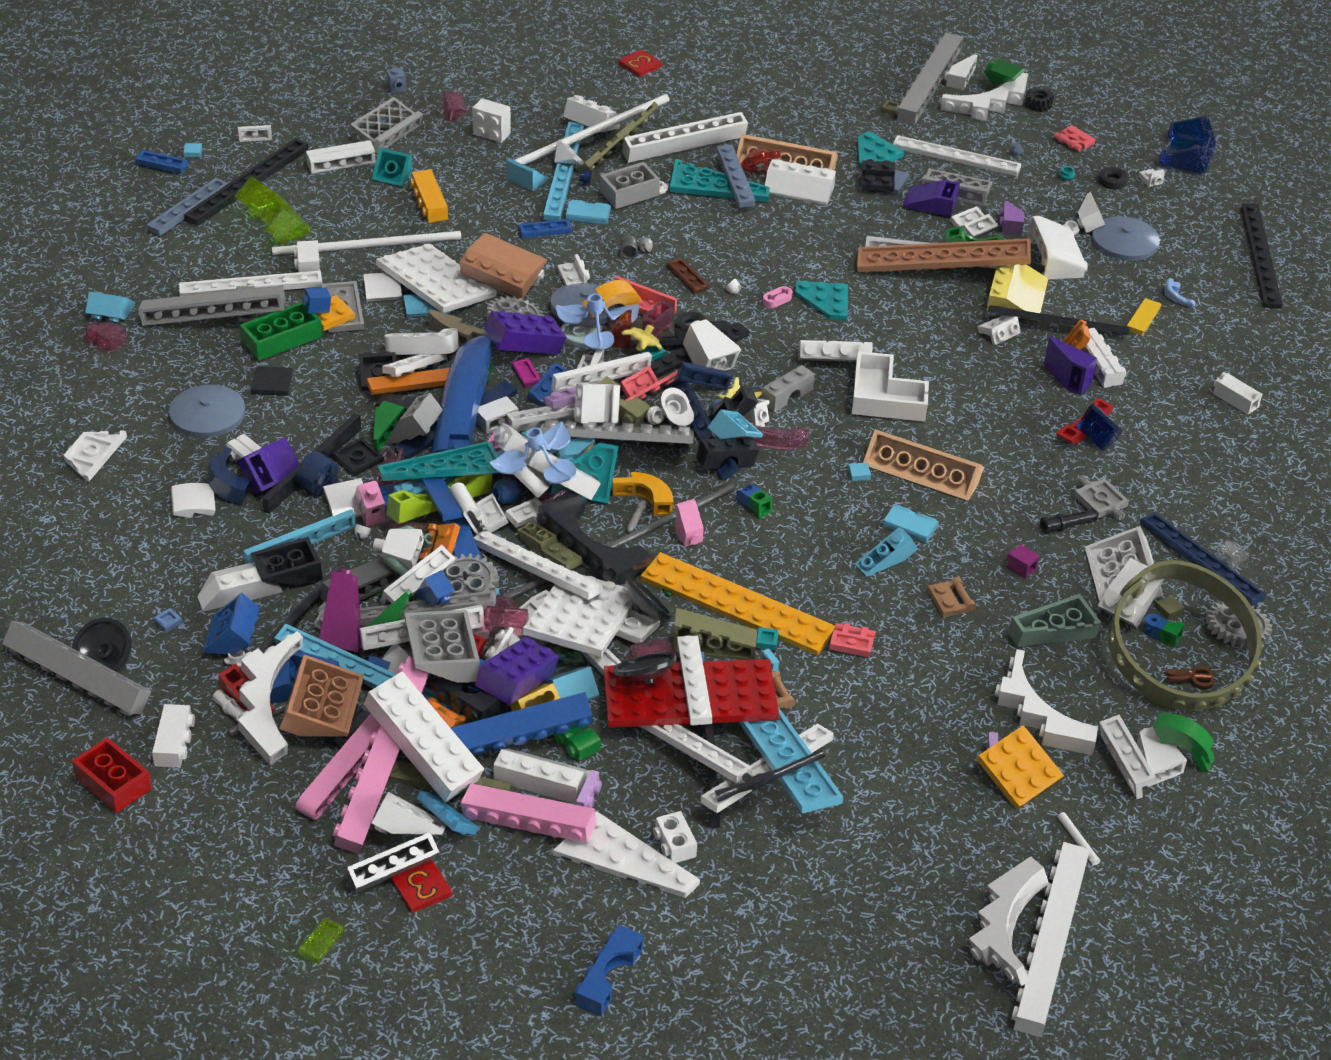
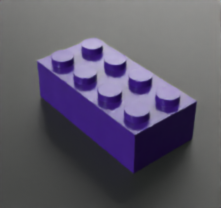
(524, 332)
(517, 670)

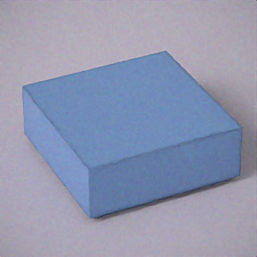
(168, 620)

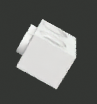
(675, 837)

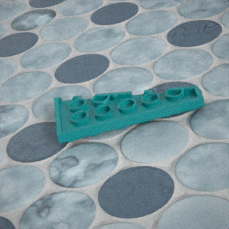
(708, 182)
(454, 462)

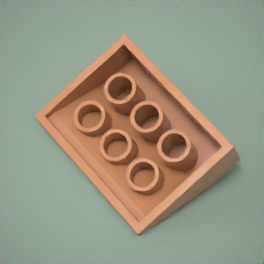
(501, 265)
(321, 699)

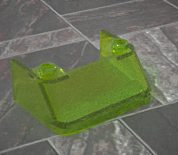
(280, 217)

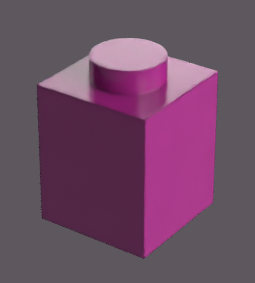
(1022, 561)

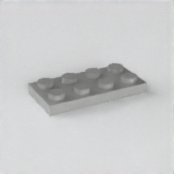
(349, 295)

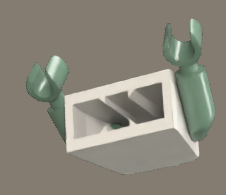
(402, 547)

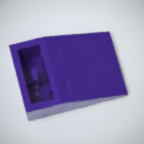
(933, 197)
(1070, 365)
(268, 465)

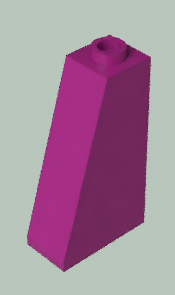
(342, 612)

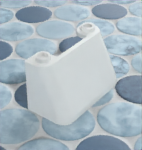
(1057, 248)

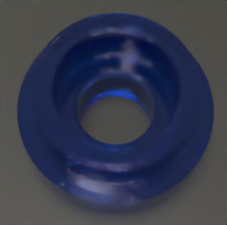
(585, 177)

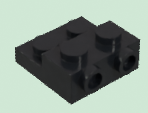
(878, 175)
(371, 365)

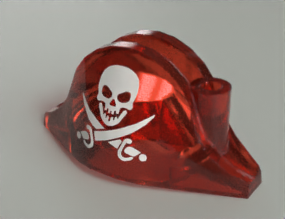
(759, 159)

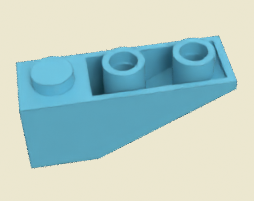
(890, 551)

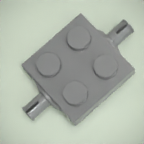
(1102, 497)

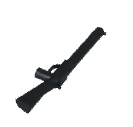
(762, 779)

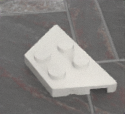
(92, 452)

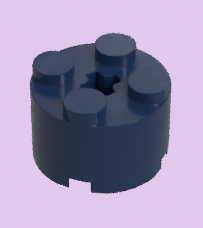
(317, 472)

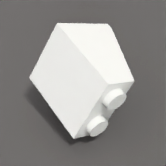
(710, 346)

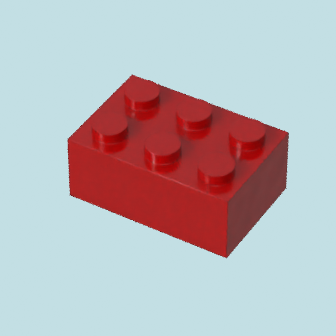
(111, 775)

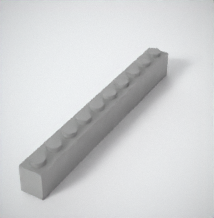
(929, 78)

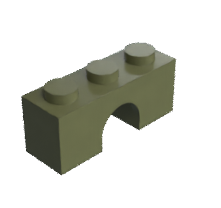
(629, 411)

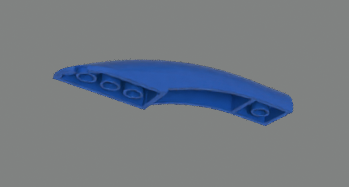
(463, 395)

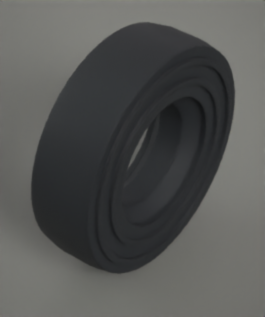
(1113, 183)
(687, 317)

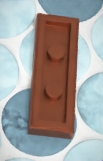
(687, 276)

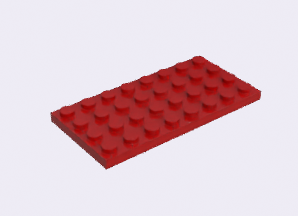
(735, 691)

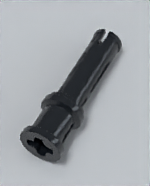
(1060, 522)

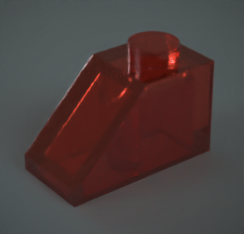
(617, 326)

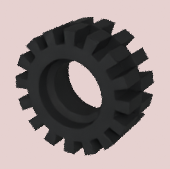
(1039, 99)

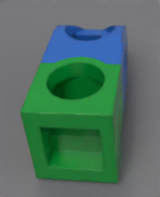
(756, 500)
(1163, 629)

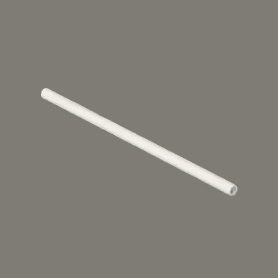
(592, 130)
(375, 242)

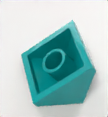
(392, 167)

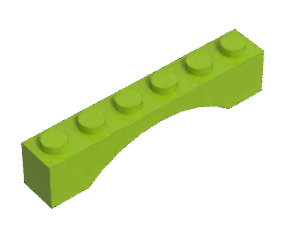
(406, 506)

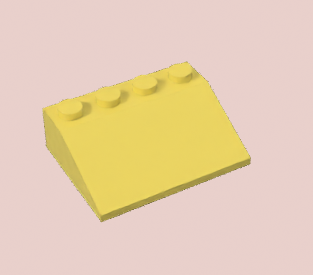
(1018, 288)

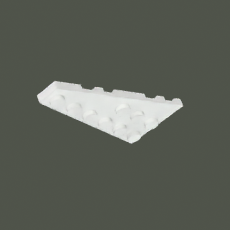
(626, 856)

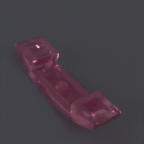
(782, 439)

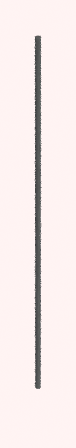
(540, 581)

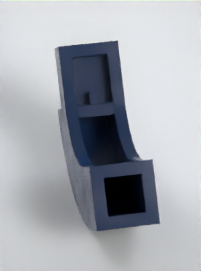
(225, 483)

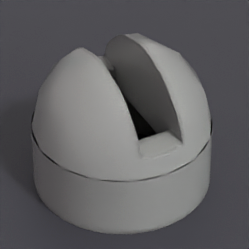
(648, 245)

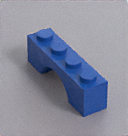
(621, 949)

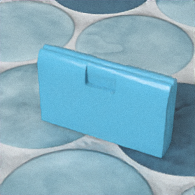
(588, 212)
(416, 306)
(914, 524)

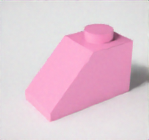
(688, 523)

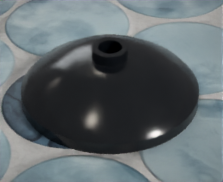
(645, 600)
(104, 635)
(645, 667)

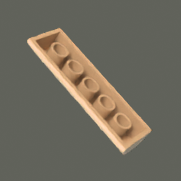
(789, 152)
(923, 465)

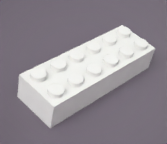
(423, 736)

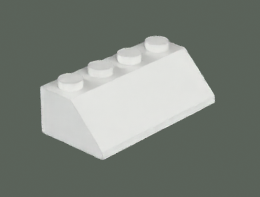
(800, 181)
(540, 775)

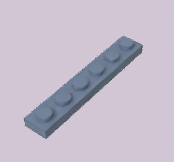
(735, 176)
(176, 213)

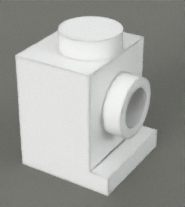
(759, 413)

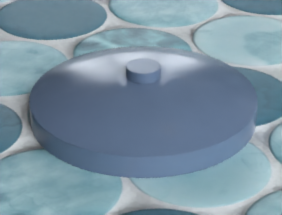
(1126, 238)
(574, 295)
(207, 411)

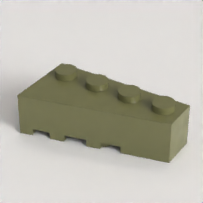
(716, 636)

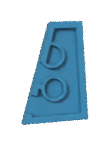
(447, 814)

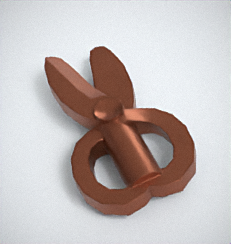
(1192, 676)

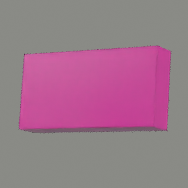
(526, 372)

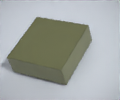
(889, 107)
(1169, 606)

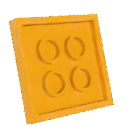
(1019, 767)

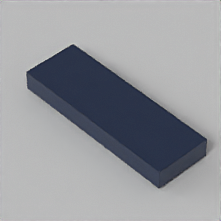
(704, 376)

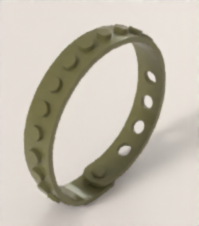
(1217, 587)

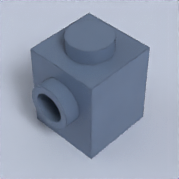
(396, 80)

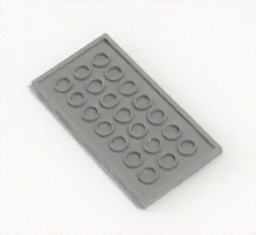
(624, 432)

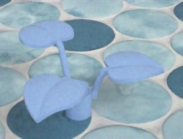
(574, 313)
(555, 438)

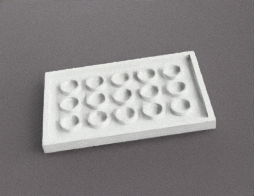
(435, 278)
(580, 622)

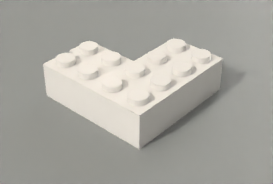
(885, 396)

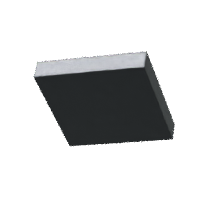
(272, 381)
(357, 457)

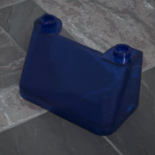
(1191, 145)

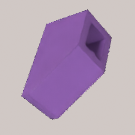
(1011, 219)

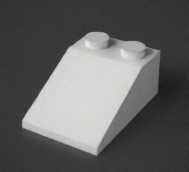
(1137, 608)
(405, 818)

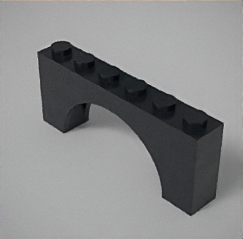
(609, 562)

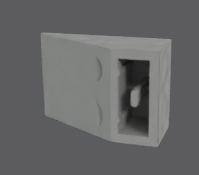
(416, 419)

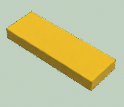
(1143, 316)

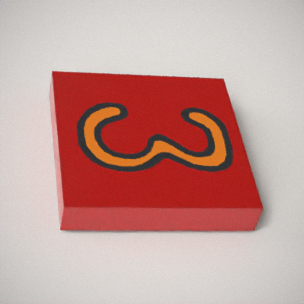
(640, 63)
(421, 886)

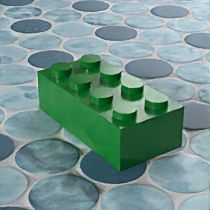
(280, 331)

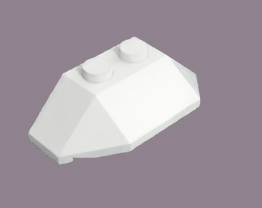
(228, 583)

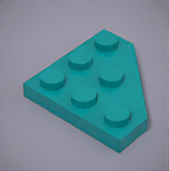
(873, 147)
(825, 297)
(600, 464)

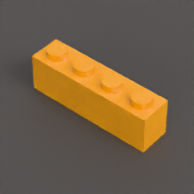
(429, 196)

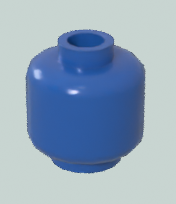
(506, 491)

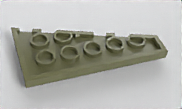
(615, 143)

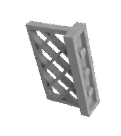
(395, 131)
(970, 188)

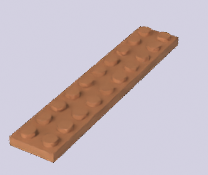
(944, 255)

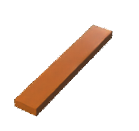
(407, 381)

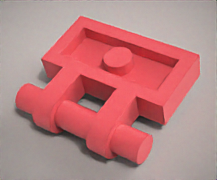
(1074, 138)
(852, 640)

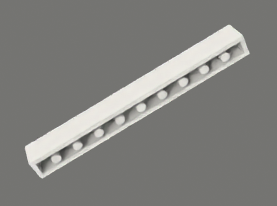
(1051, 941)

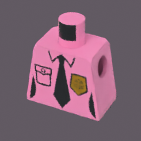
(368, 498)

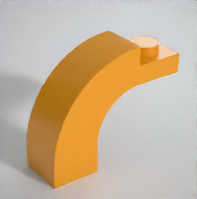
(615, 293)
(647, 487)

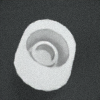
(676, 407)

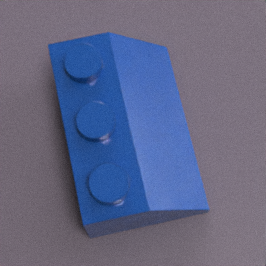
(232, 627)

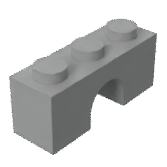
(797, 381)

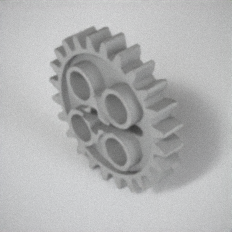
(513, 305)
(472, 575)
(1227, 626)

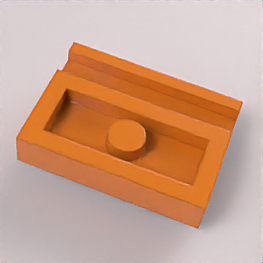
(1078, 336)

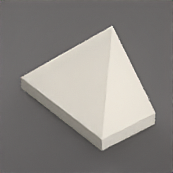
(255, 133)
(566, 154)

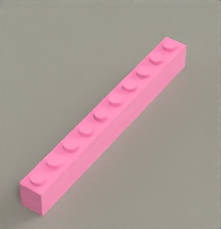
(372, 778)

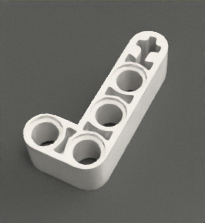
(422, 343)

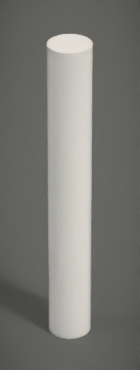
(1078, 837)

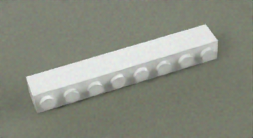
(684, 137)

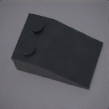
(289, 563)

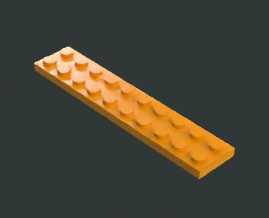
(738, 603)

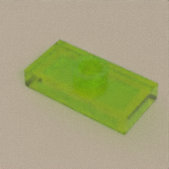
(321, 940)

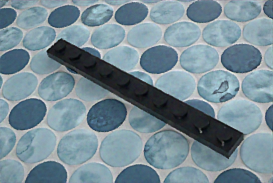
(260, 172)
(1261, 256)
(674, 360)

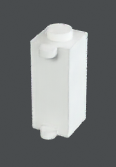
(1237, 393)

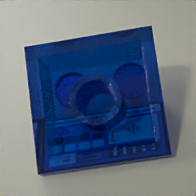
(1099, 427)

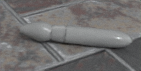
(636, 517)

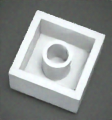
(491, 120)

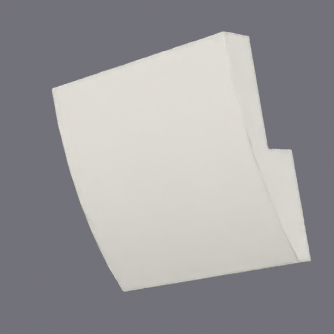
(974, 222)
(381, 287)
(341, 497)
(192, 499)

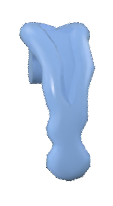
(1171, 291)

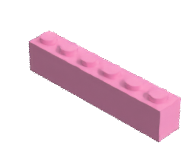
(529, 813)

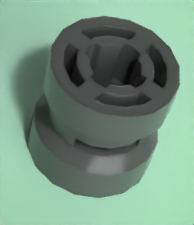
(628, 246)

